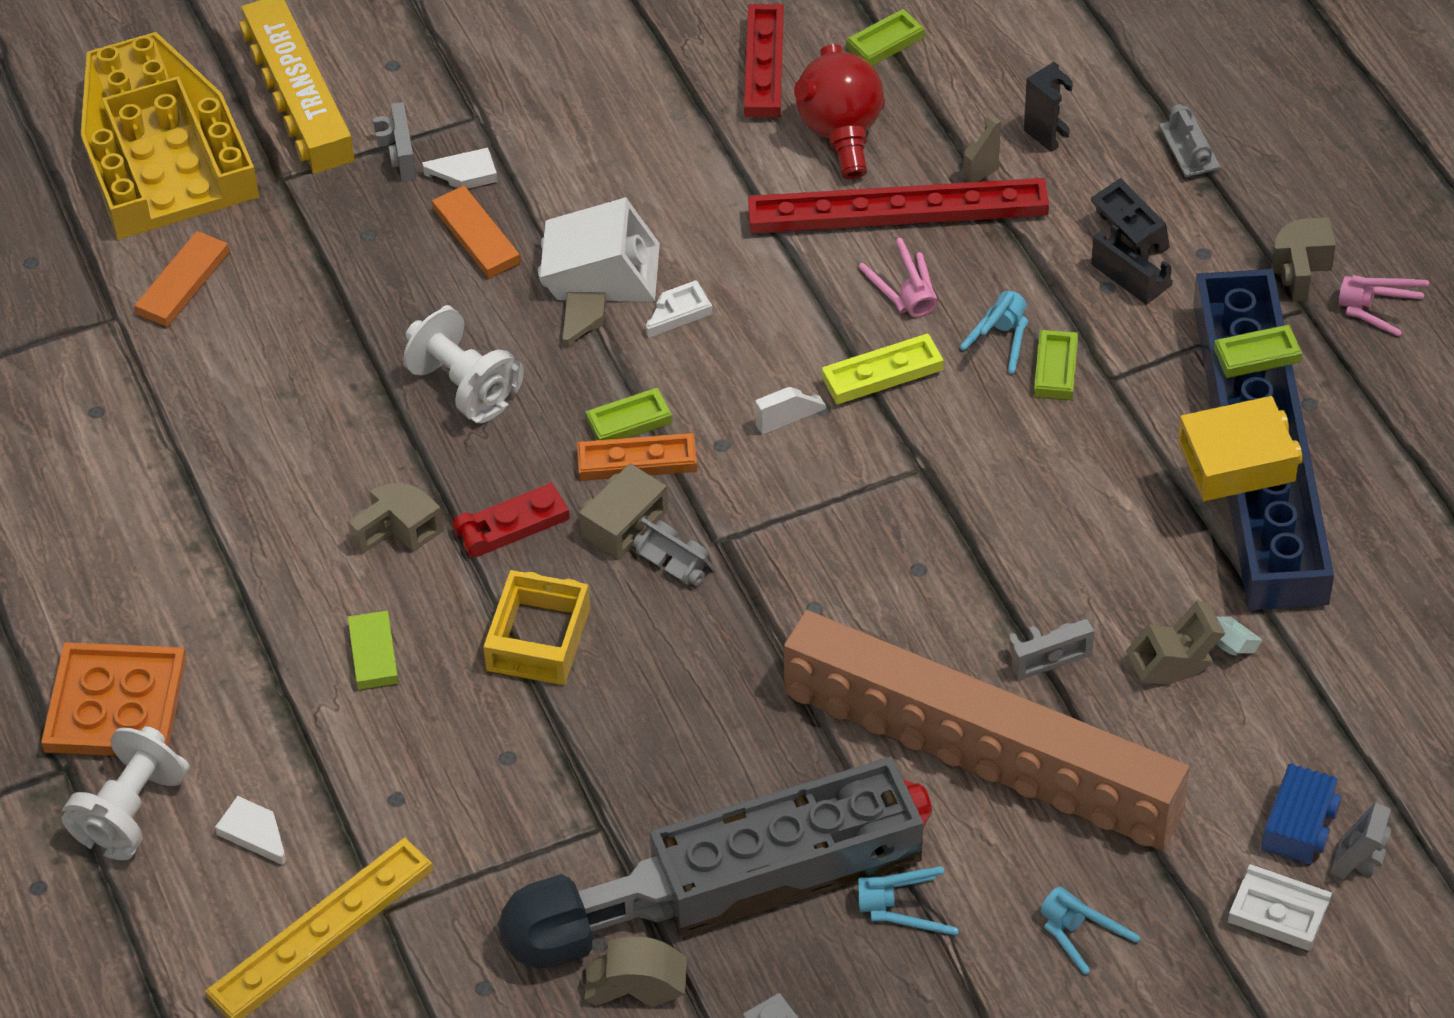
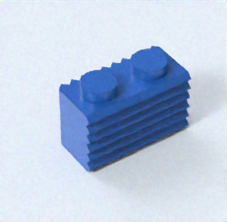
(1300, 813)

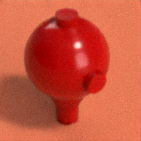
(840, 101)

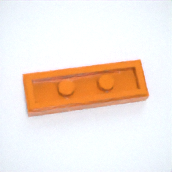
(476, 231)
(181, 279)
(651, 454)

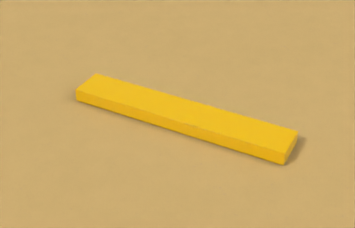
(319, 930)

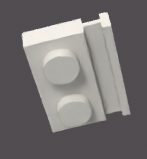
(1279, 907)

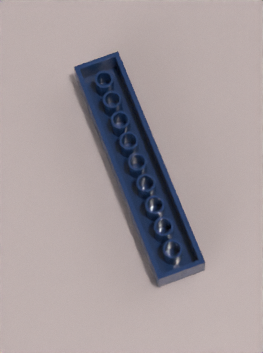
(1280, 526)

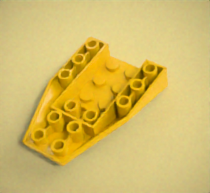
(159, 137)

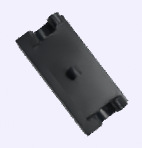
(1043, 106)
(1132, 216)
(1128, 267)

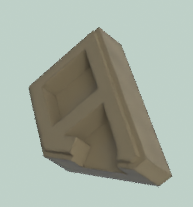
(983, 157)
(583, 313)

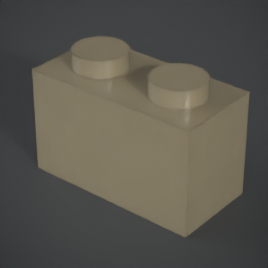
(616, 512)

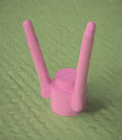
(1360, 291)
(916, 292)

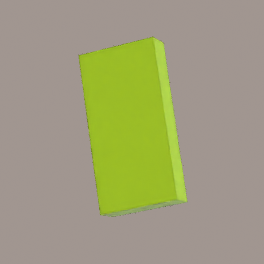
(886, 37)
(1257, 351)
(1056, 364)
(629, 416)
(373, 650)

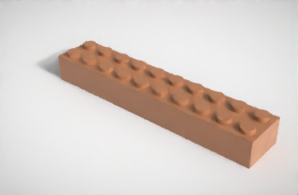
(985, 730)

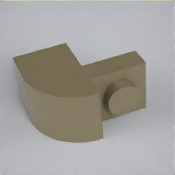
(1302, 249)
(397, 511)
(1176, 652)
(638, 968)

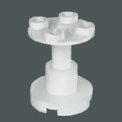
(481, 379)
(110, 814)

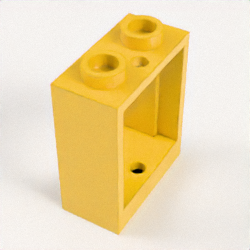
(529, 658)

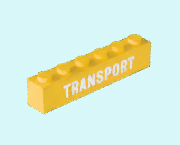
(297, 85)

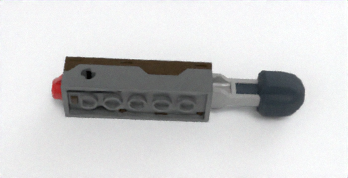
(733, 863)

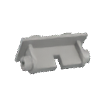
(1188, 142)
(687, 559)

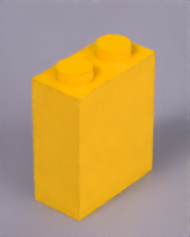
(1239, 448)

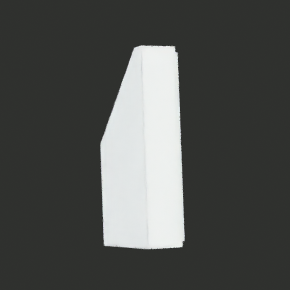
(463, 169)
(679, 308)
(785, 408)
(252, 829)

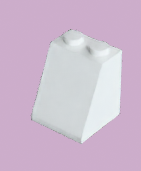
(600, 251)

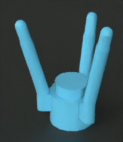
(1004, 315)
(878, 893)
(1068, 912)

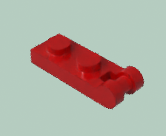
(511, 520)

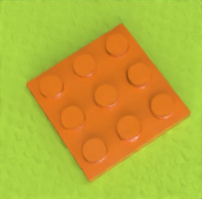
(109, 690)

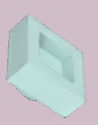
(1237, 637)

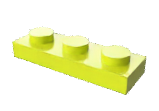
(882, 368)

